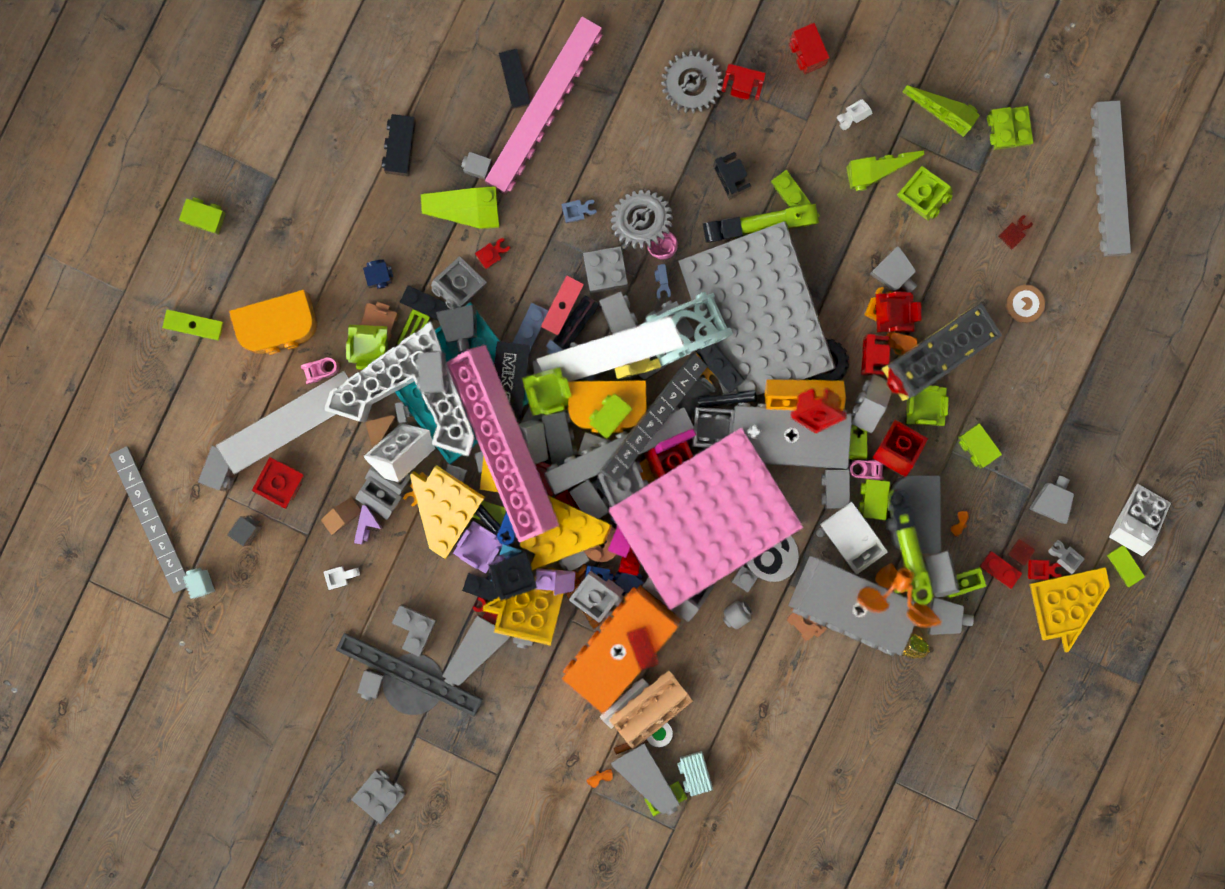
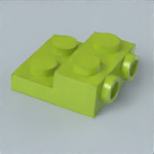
(1010, 127)
(926, 193)

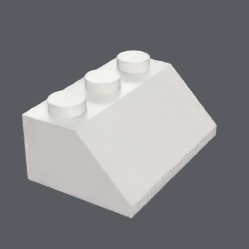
(400, 451)

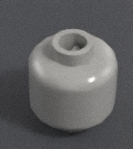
(737, 614)

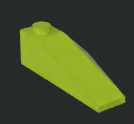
(951, 112)
(869, 170)
(466, 206)

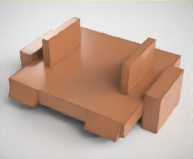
(379, 316)
(806, 626)

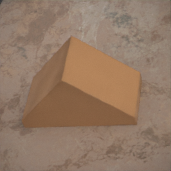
(379, 428)
(341, 515)

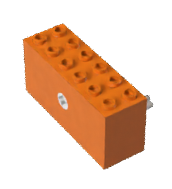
(603, 668)

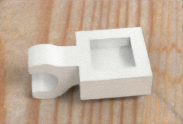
(855, 112)
(338, 577)

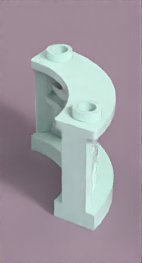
(713, 333)

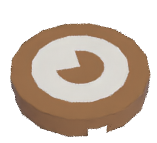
(1025, 303)

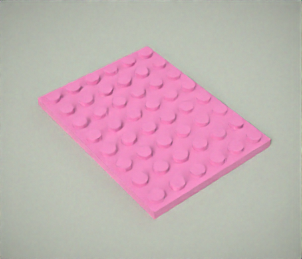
(705, 518)

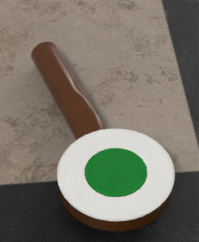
(659, 739)

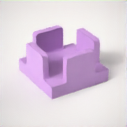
(478, 547)

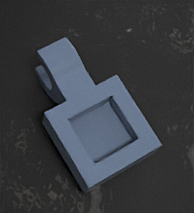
(661, 276)

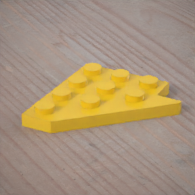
(1067, 603)

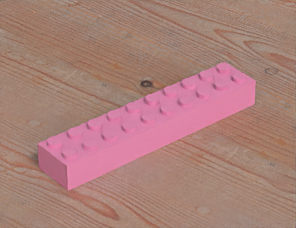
(502, 443)

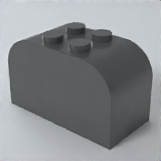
(926, 509)

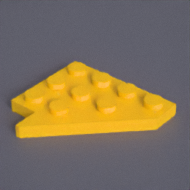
(444, 507)
(574, 534)
(527, 615)

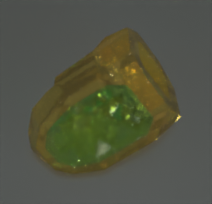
(916, 647)

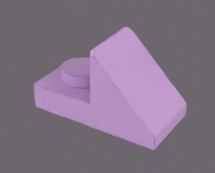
(366, 519)
(556, 580)

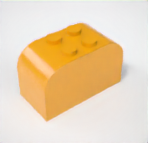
(275, 323)
(588, 396)

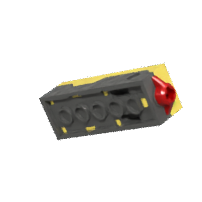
(941, 352)

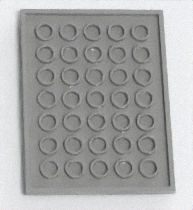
(764, 304)

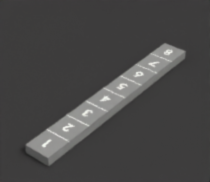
(150, 518)

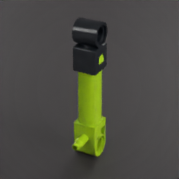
(743, 226)
(905, 527)

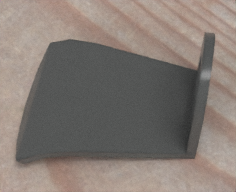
(690, 400)

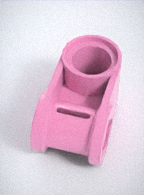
(316, 370)
(870, 469)

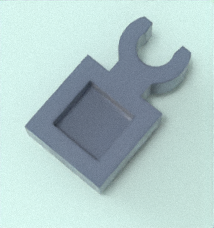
(575, 211)

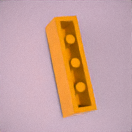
(784, 393)

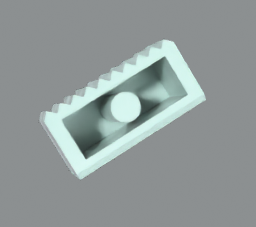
(198, 583)
(695, 773)

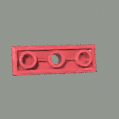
(567, 294)

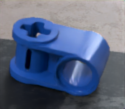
(506, 526)

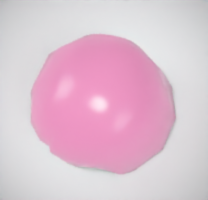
(665, 248)

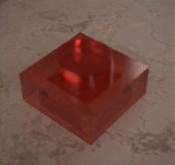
(1021, 552)

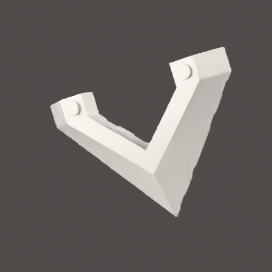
(395, 371)

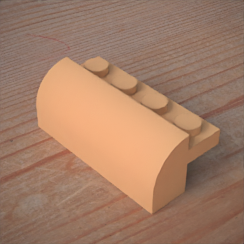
(650, 710)

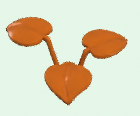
(891, 579)

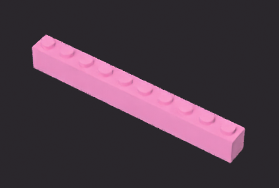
(542, 107)

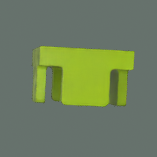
(366, 344)
(547, 391)
(928, 407)

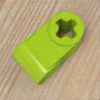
(858, 446)

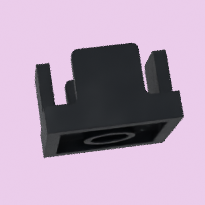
(731, 175)
(511, 574)

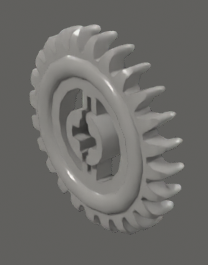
(707, 72)
(641, 219)

